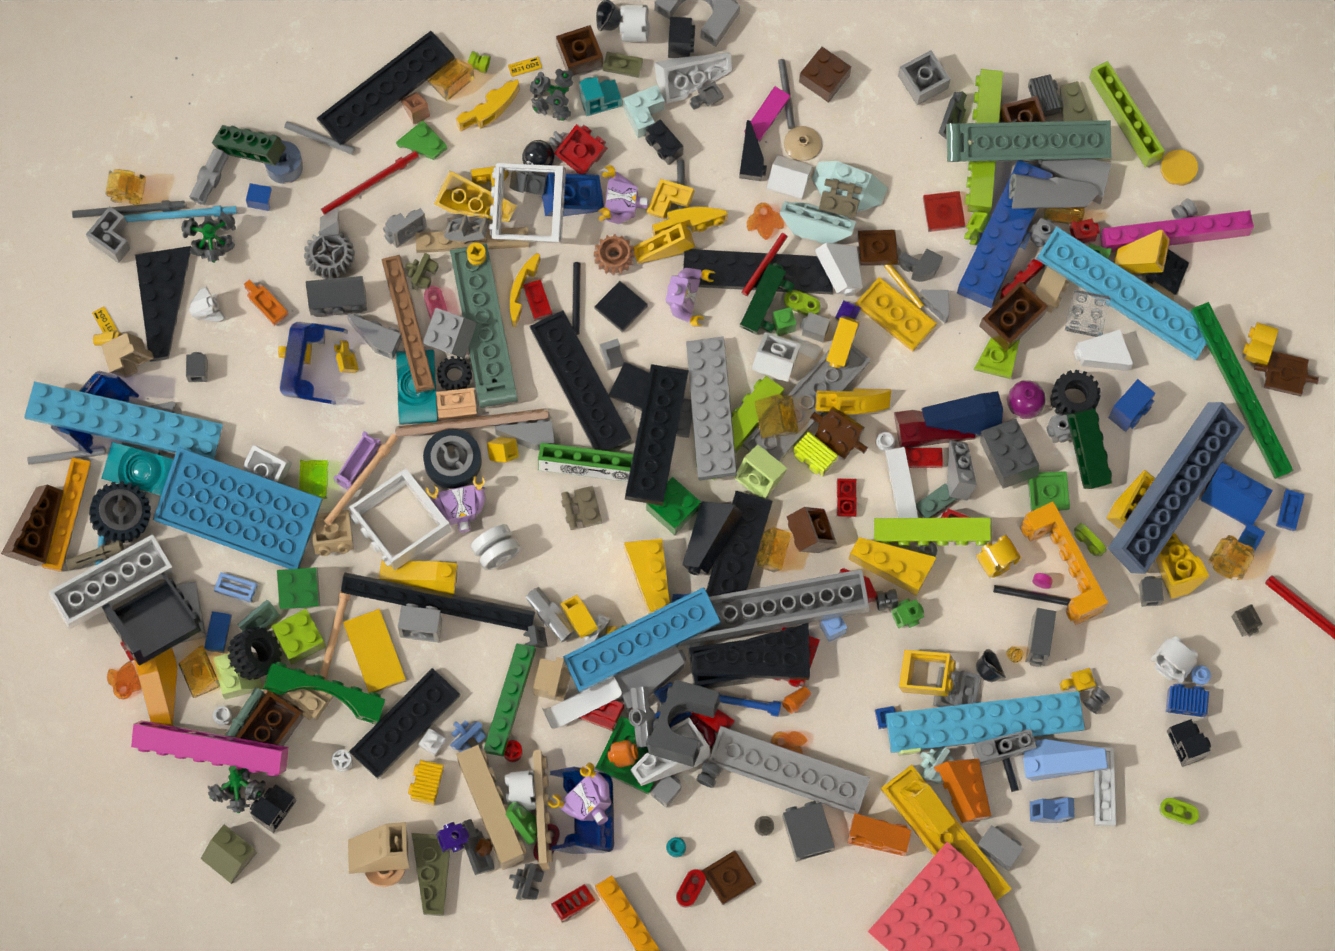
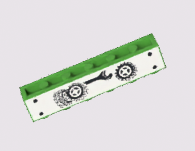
(584, 462)

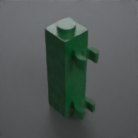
(763, 298)

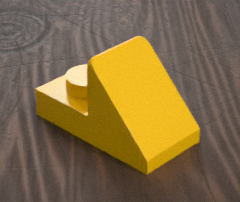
(483, 175)

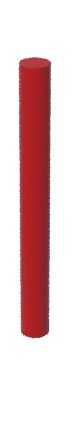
(762, 267)

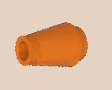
(795, 700)

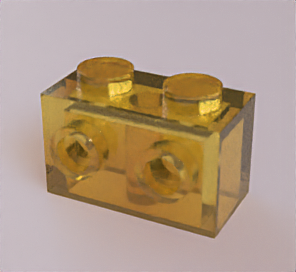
(773, 549)

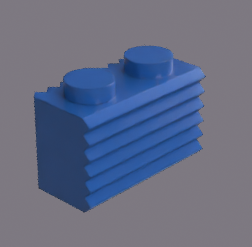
(1187, 700)

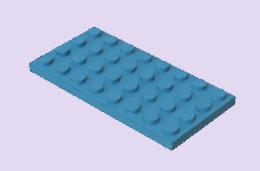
(237, 509)

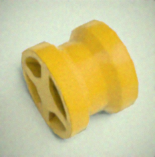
(476, 258)

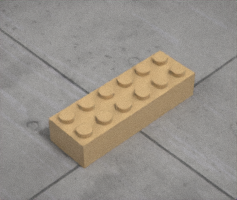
(490, 806)

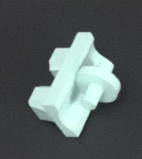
(933, 759)

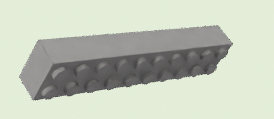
(787, 605)

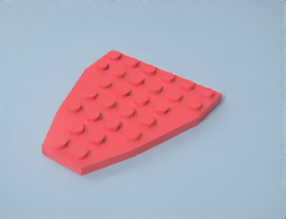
(945, 911)

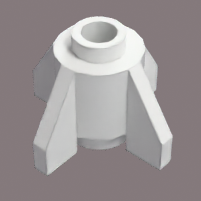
(205, 306)

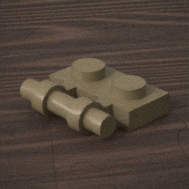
(839, 203)
(587, 506)

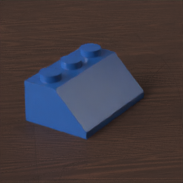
(1236, 494)

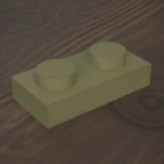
(622, 64)

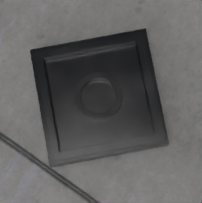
(621, 306)
(630, 385)

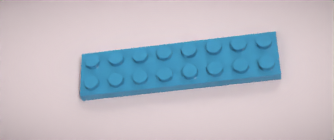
(641, 639)

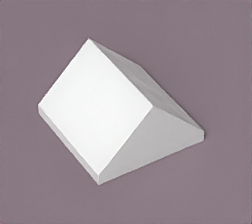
(789, 177)

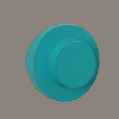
(676, 847)

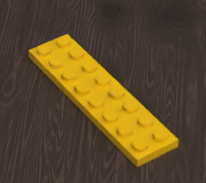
(934, 842)

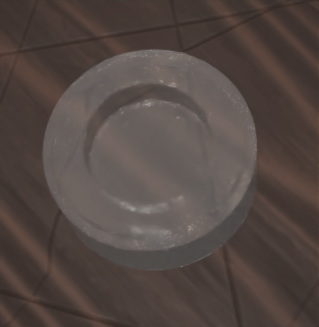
(626, 412)

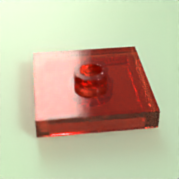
(943, 211)

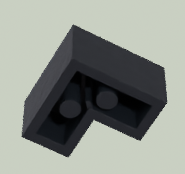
(681, 37)
(1188, 742)
(272, 809)

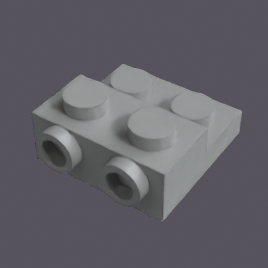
(401, 229)

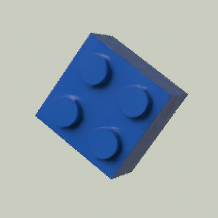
(1132, 405)

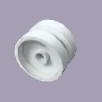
(495, 547)

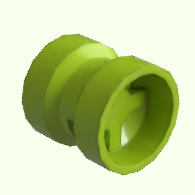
(479, 62)

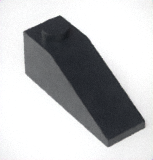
(752, 158)

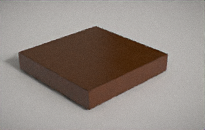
(877, 247)
(728, 877)

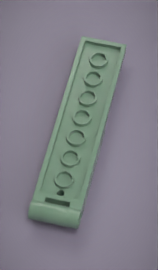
(1028, 141)
(488, 344)

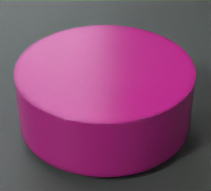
(1042, 580)

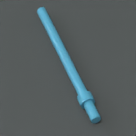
(216, 211)

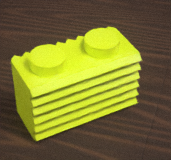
(815, 454)

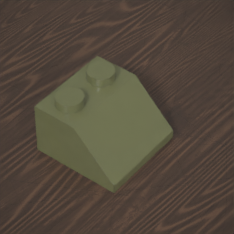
(228, 854)

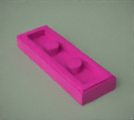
(769, 111)

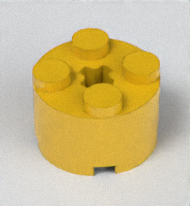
(998, 557)

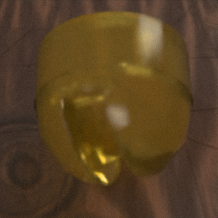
(1018, 654)

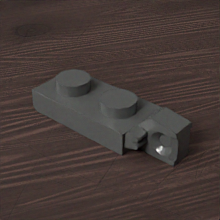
(954, 113)
(478, 863)

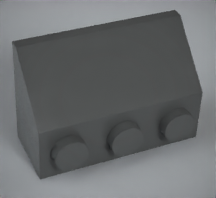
(336, 296)

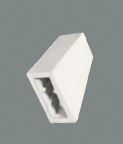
(841, 267)
(1104, 352)

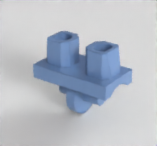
(473, 730)

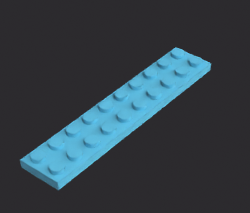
(1127, 292)
(121, 420)
(984, 721)

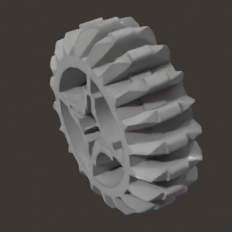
(343, 246)

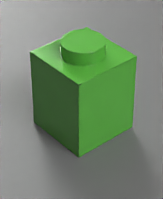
(784, 321)

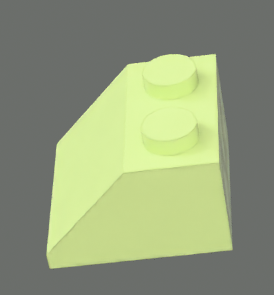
(760, 472)
(230, 682)

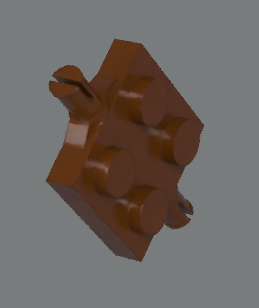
(1286, 373)
(839, 432)

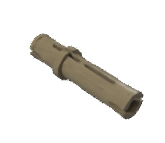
(102, 552)

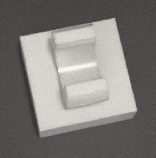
(432, 742)

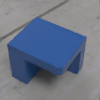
(258, 197)
(1251, 536)

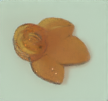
(764, 223)
(126, 678)
(791, 740)

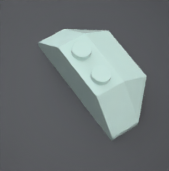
(872, 189)
(815, 224)

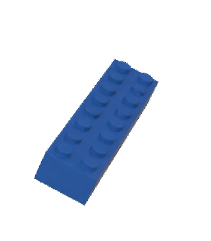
(998, 244)

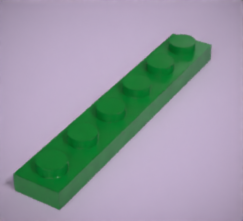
(509, 700)

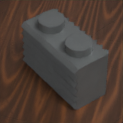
(1045, 89)

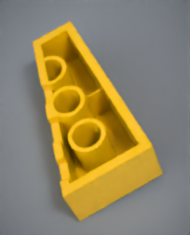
(892, 563)
(649, 569)

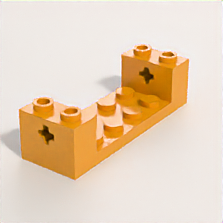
(1092, 599)

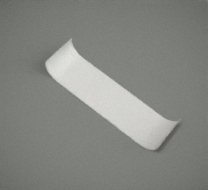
(582, 703)

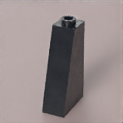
(709, 535)

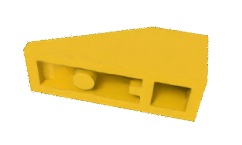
(665, 244)
(1129, 499)

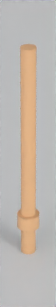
(382, 451)
(334, 633)

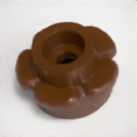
(484, 847)

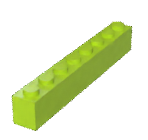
(987, 111)

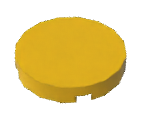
(1179, 167)

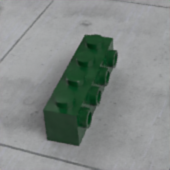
(249, 144)
(1089, 448)

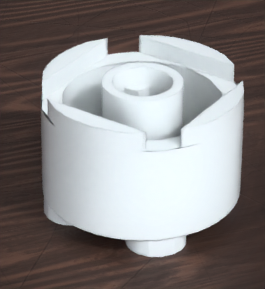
(635, 23)
(1174, 659)
(521, 789)

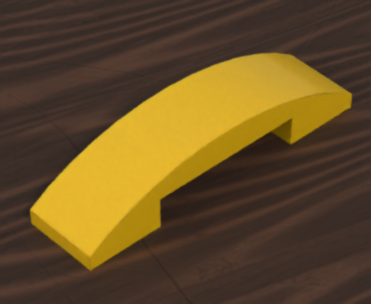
(530, 269)

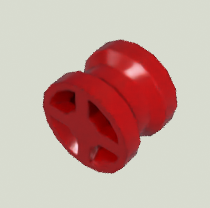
(513, 746)

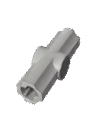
(209, 176)
(550, 614)
(641, 715)

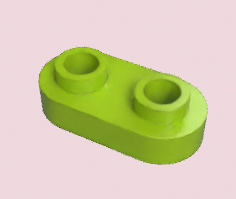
(802, 302)
(1085, 535)
(1178, 811)

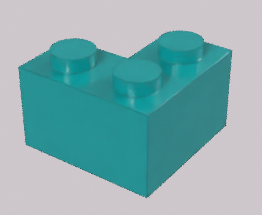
(599, 97)

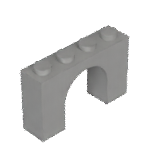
(717, 25)

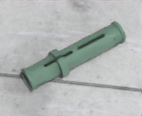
(245, 713)

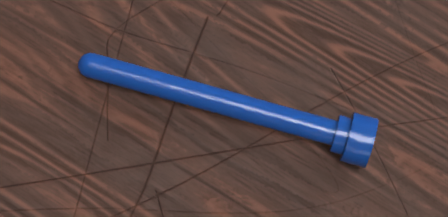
(771, 707)

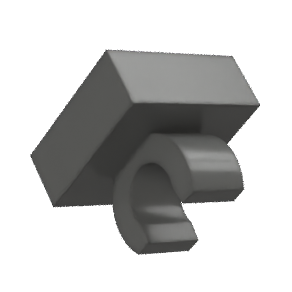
(537, 636)

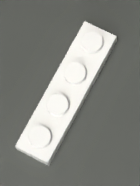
(1105, 792)

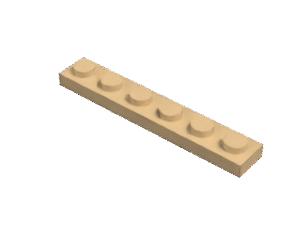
(437, 243)
(543, 817)

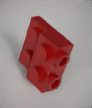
(581, 149)

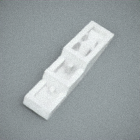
(901, 483)

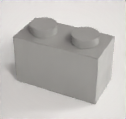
(1000, 847)

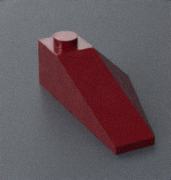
(914, 433)

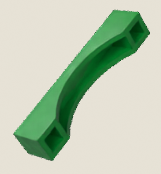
(363, 705)

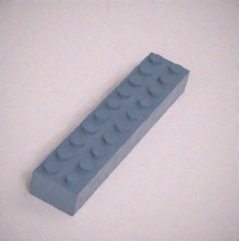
(1176, 487)

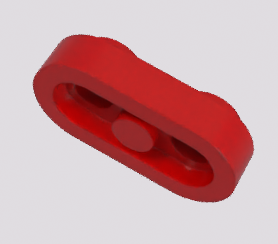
(689, 888)

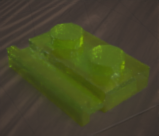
(314, 477)

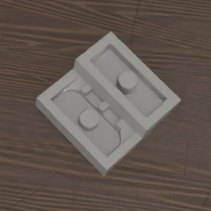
(462, 230)
(964, 689)

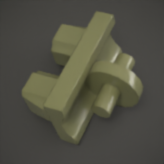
(419, 279)

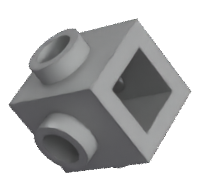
(1042, 231)
(1056, 432)

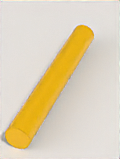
(904, 286)

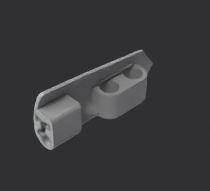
(1049, 193)

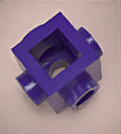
(446, 840)

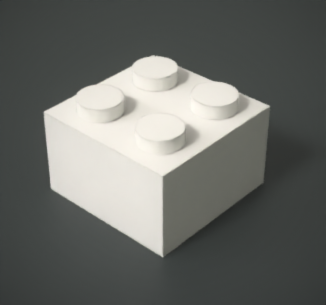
(776, 356)

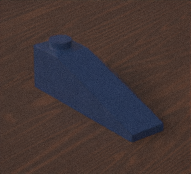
(966, 414)

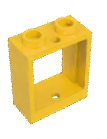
(907, 669)

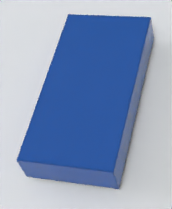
(217, 632)

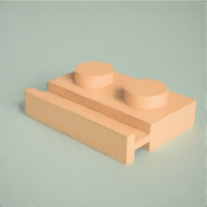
(456, 404)

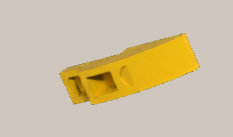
(496, 103)
(696, 217)
(855, 401)

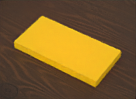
(896, 314)
(374, 651)

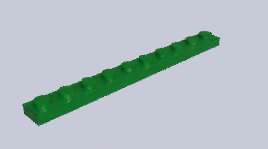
(1241, 390)

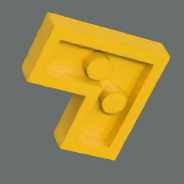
(666, 194)

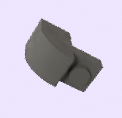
(528, 182)
(922, 269)

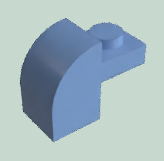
(1052, 810)

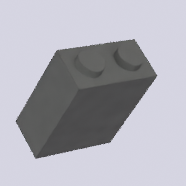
(1040, 637)
(808, 831)

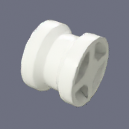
(341, 757)

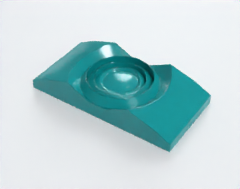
(413, 406)
(137, 467)

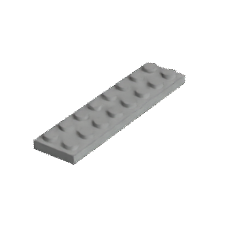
(819, 378)
(711, 408)
(789, 770)

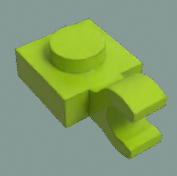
(976, 224)

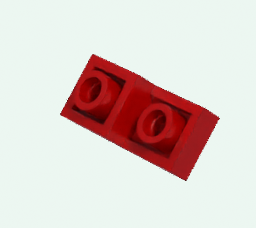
(846, 497)

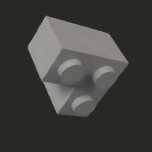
(106, 236)

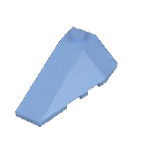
(1062, 759)

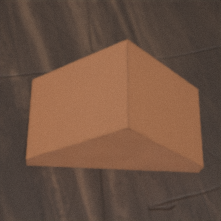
(416, 108)

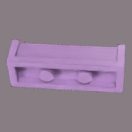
(357, 461)

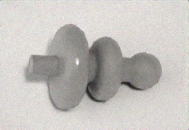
(558, 138)

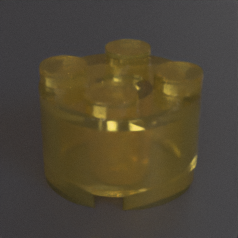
(125, 186)
(1231, 558)

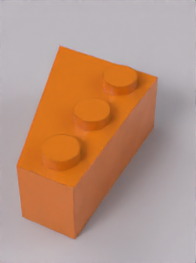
(966, 788)
(879, 835)

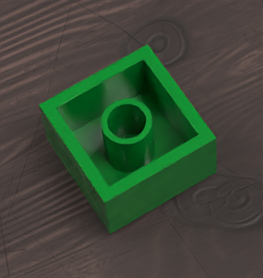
(677, 508)
(298, 588)

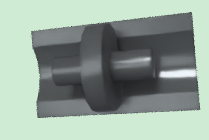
(523, 881)

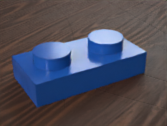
(1290, 510)

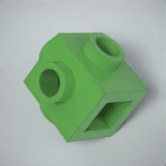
(908, 613)

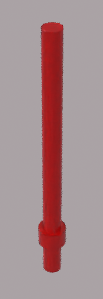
(400, 164)

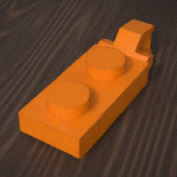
(265, 302)

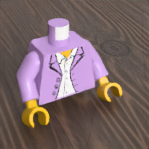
(620, 198)
(683, 292)
(460, 504)
(587, 799)

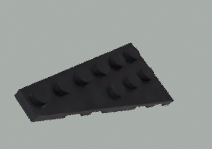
(161, 290)
(764, 656)

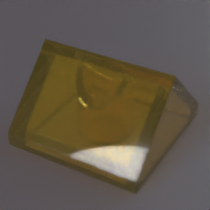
(452, 78)
(1064, 215)
(776, 416)
(199, 672)

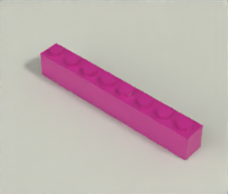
(1182, 230)
(209, 747)

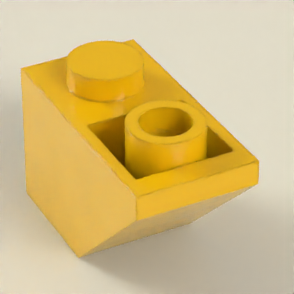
(578, 616)

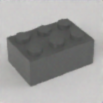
(1009, 453)

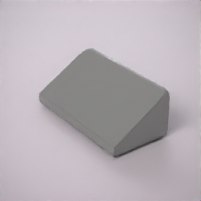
(330, 223)

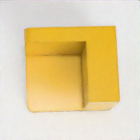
(502, 449)

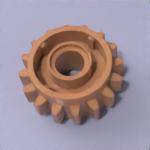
(614, 264)

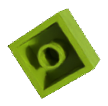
(298, 636)

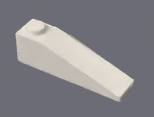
(685, 75)
(267, 464)
(653, 768)

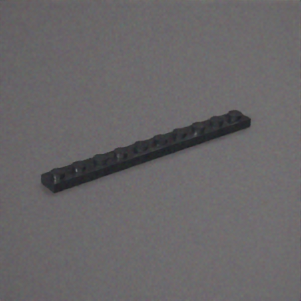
(445, 602)

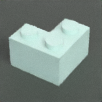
(640, 108)

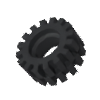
(450, 364)

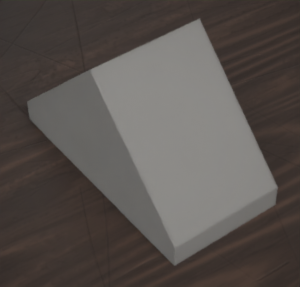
(937, 302)

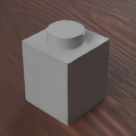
(815, 327)
(666, 790)

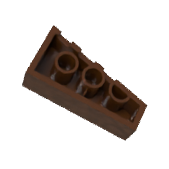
(35, 527)

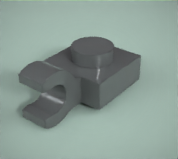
(708, 94)

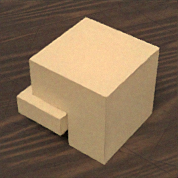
(125, 354)
(552, 679)

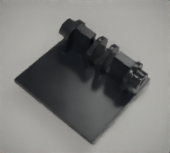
(1172, 274)

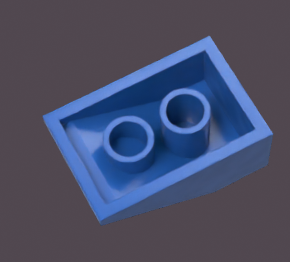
(581, 194)

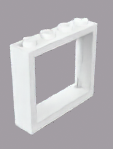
(558, 203)
(382, 492)

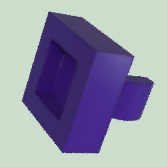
(848, 309)

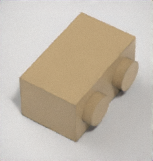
(1050, 288)

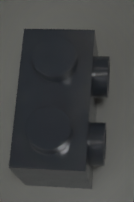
(664, 142)

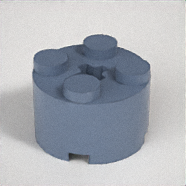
(289, 165)

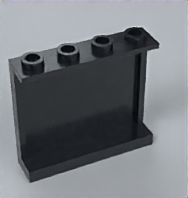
(154, 621)

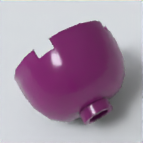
(1026, 399)

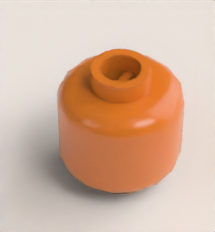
(623, 753)

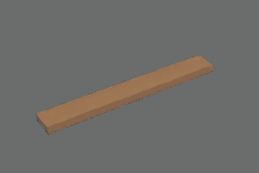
(408, 324)
(471, 422)

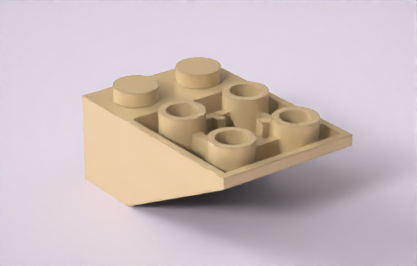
(379, 849)

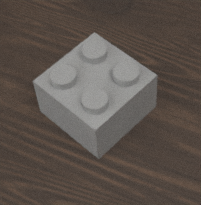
(924, 77)
(449, 333)
(420, 623)

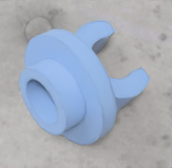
(1200, 675)

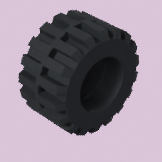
(1077, 381)
(242, 655)

